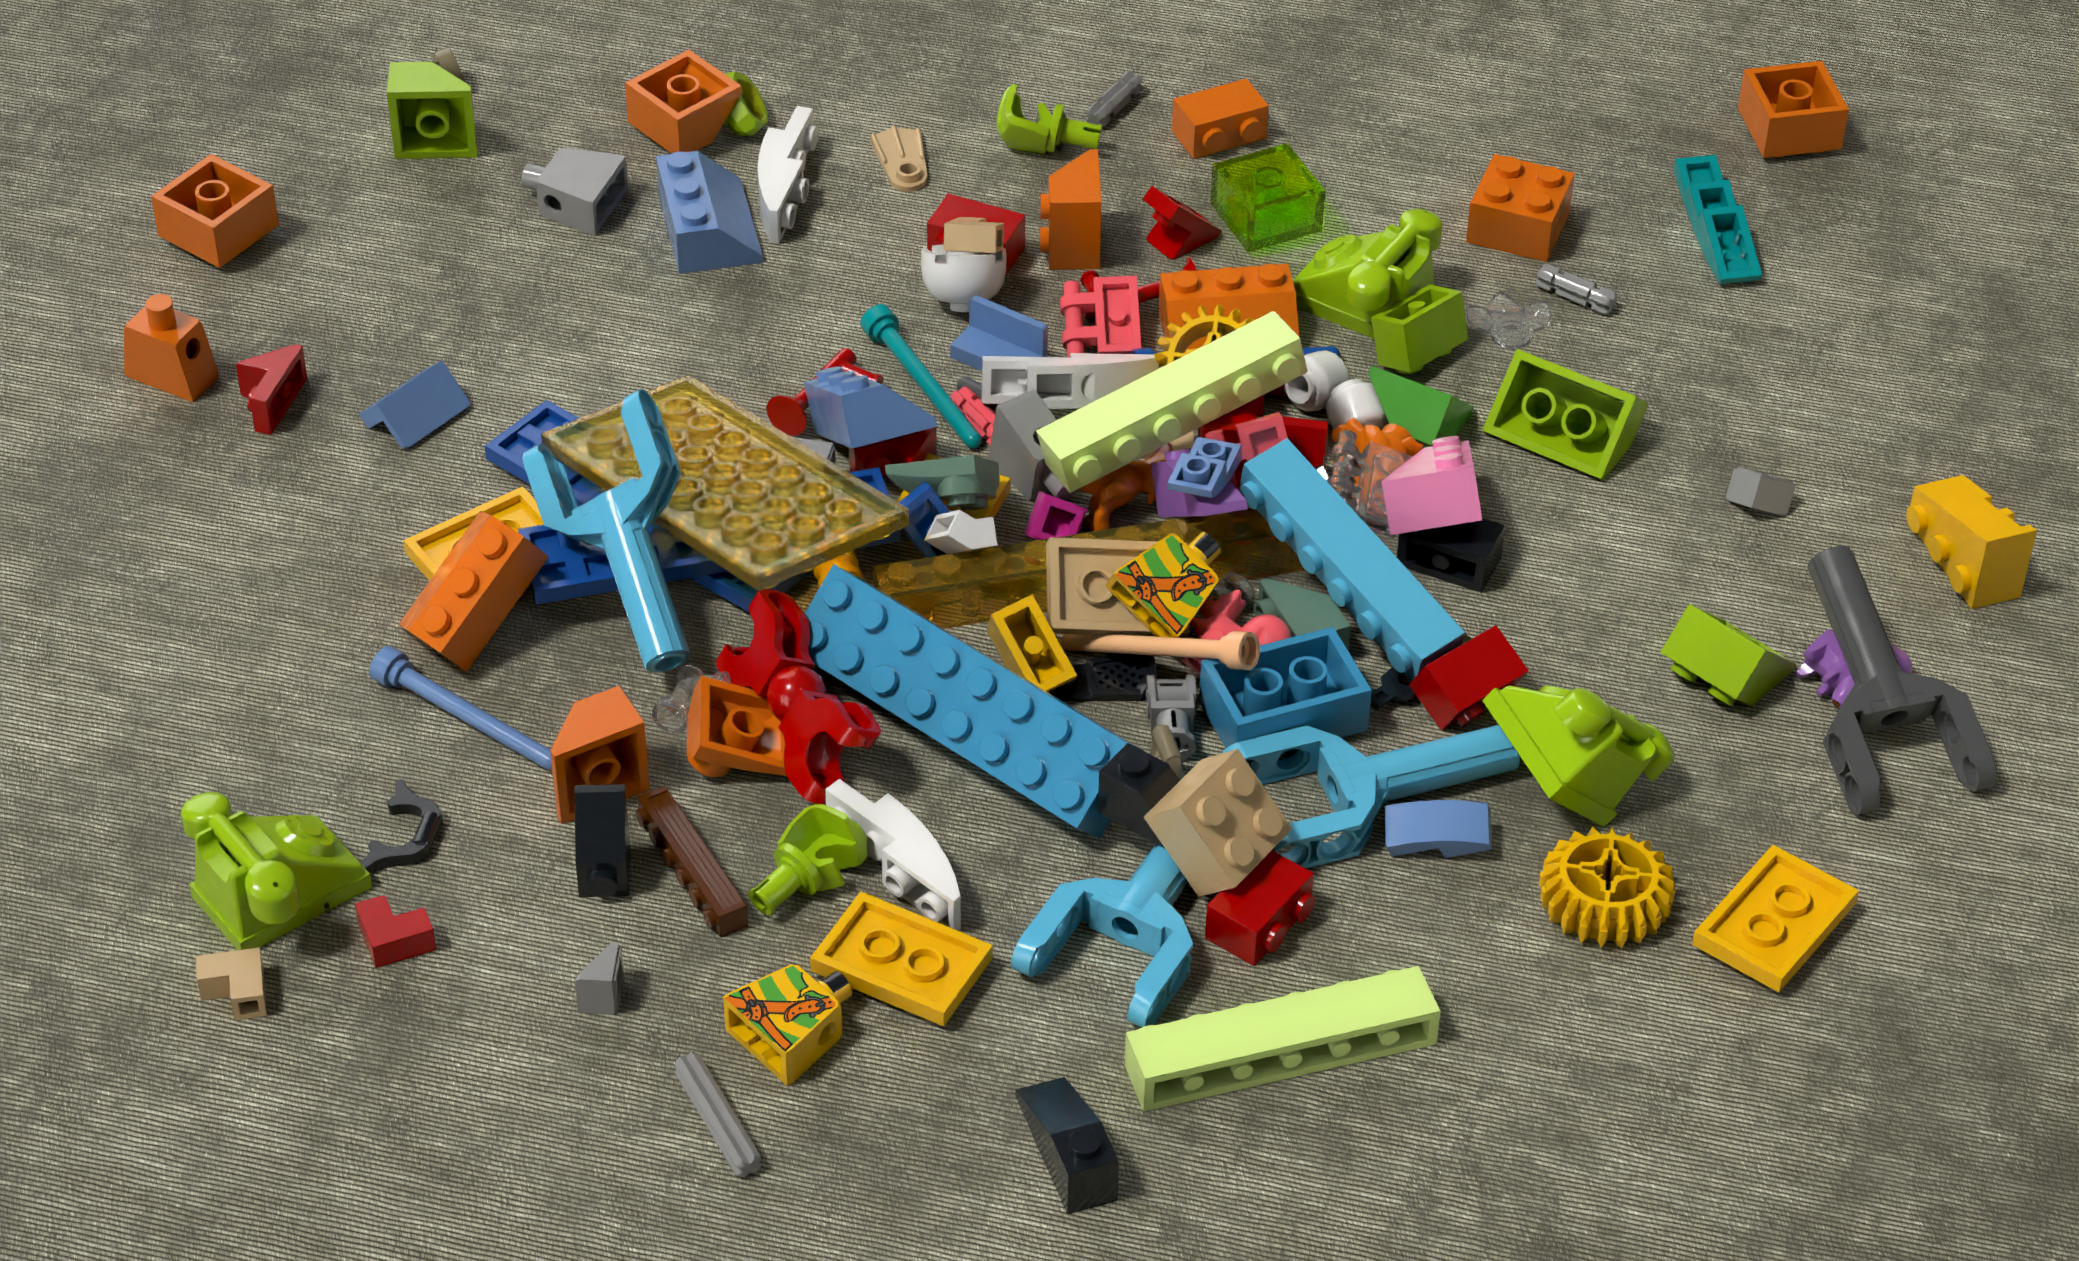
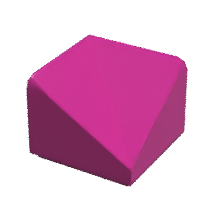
(1054, 518)

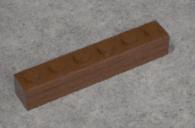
(692, 861)

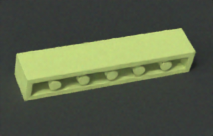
(1172, 401)
(1281, 1038)

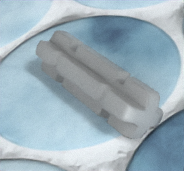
(1114, 99)
(1576, 289)

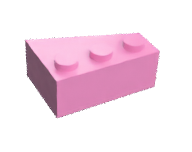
(1433, 488)

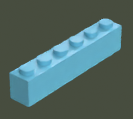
(1348, 559)

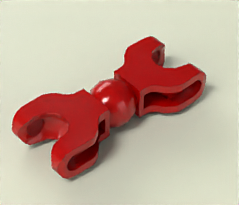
(811, 720)

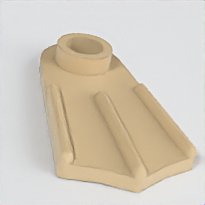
(901, 157)

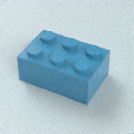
(1292, 686)

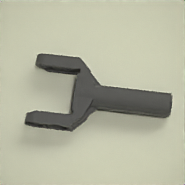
(1884, 694)

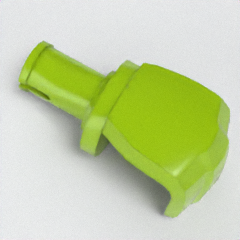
(1047, 132)
(811, 856)

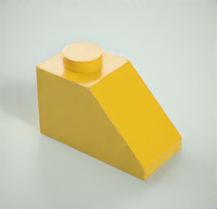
(1030, 644)

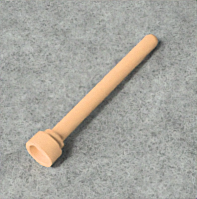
(1237, 649)

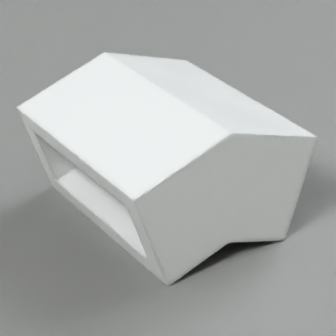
(959, 532)

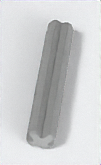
(717, 1114)

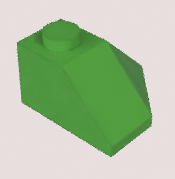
(1419, 408)

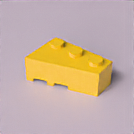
(1972, 540)

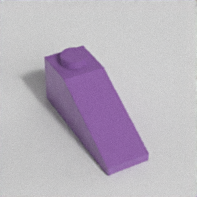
(1181, 504)

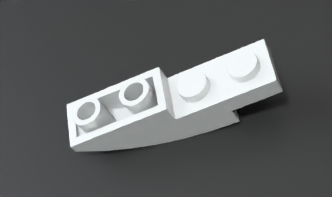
(782, 172)
(1062, 380)
(909, 853)

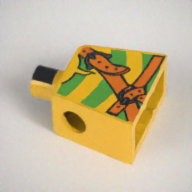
(1167, 583)
(787, 1018)

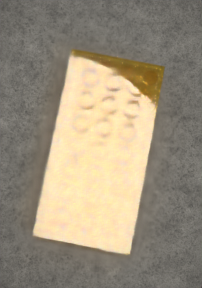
(743, 488)

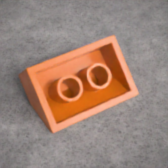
(1248, 289)
(474, 590)

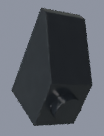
(1455, 553)
(1132, 787)
(602, 840)

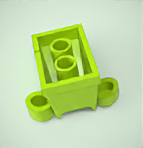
(1370, 272)
(1579, 746)
(265, 871)

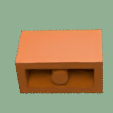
(1220, 118)

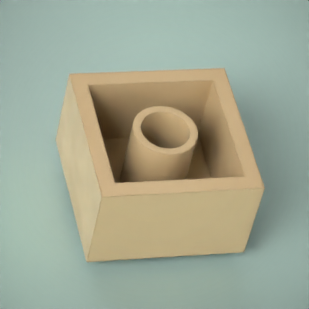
(1218, 823)

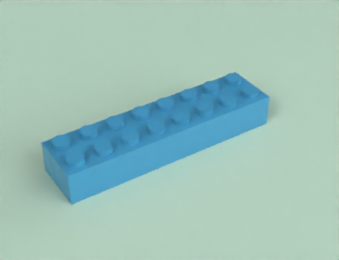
(961, 698)

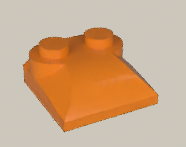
(732, 730)

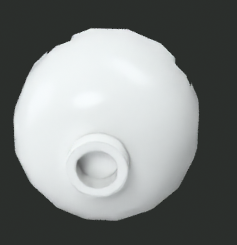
(961, 275)

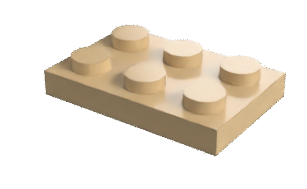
(1077, 587)

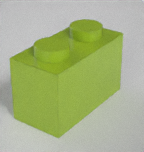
(1419, 328)

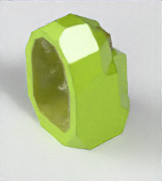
(749, 111)

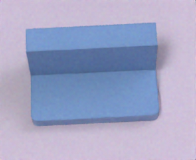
(998, 332)
(418, 405)

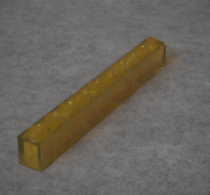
(977, 583)

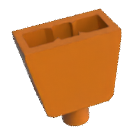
(168, 350)

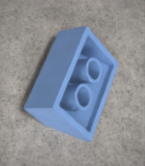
(705, 213)
(860, 410)

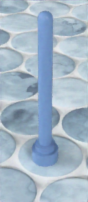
(393, 669)

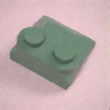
(957, 480)

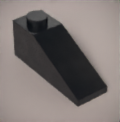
(1071, 1144)

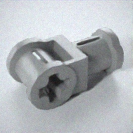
(1173, 704)

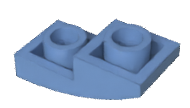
(1205, 468)
(1443, 824)

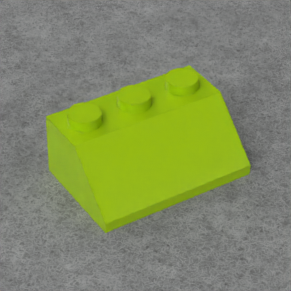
(1564, 415)

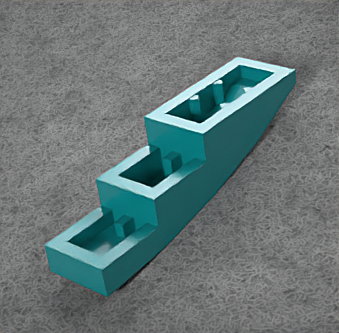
(1717, 220)

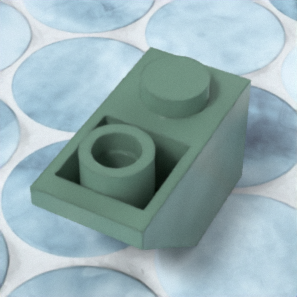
(1301, 609)

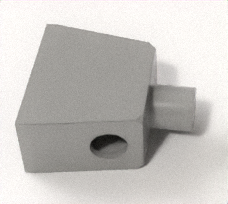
(578, 187)
(1018, 447)

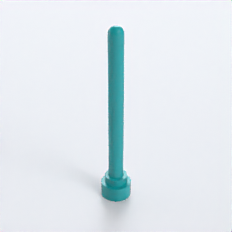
(883, 327)

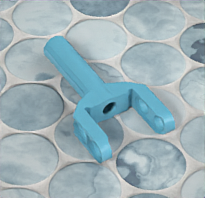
(620, 525)
(1362, 784)
(1130, 912)

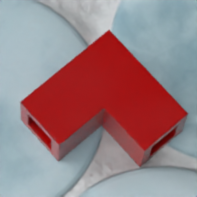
(390, 936)

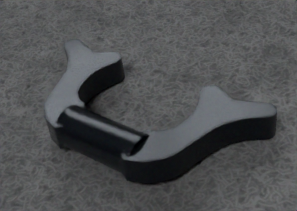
(416, 849)

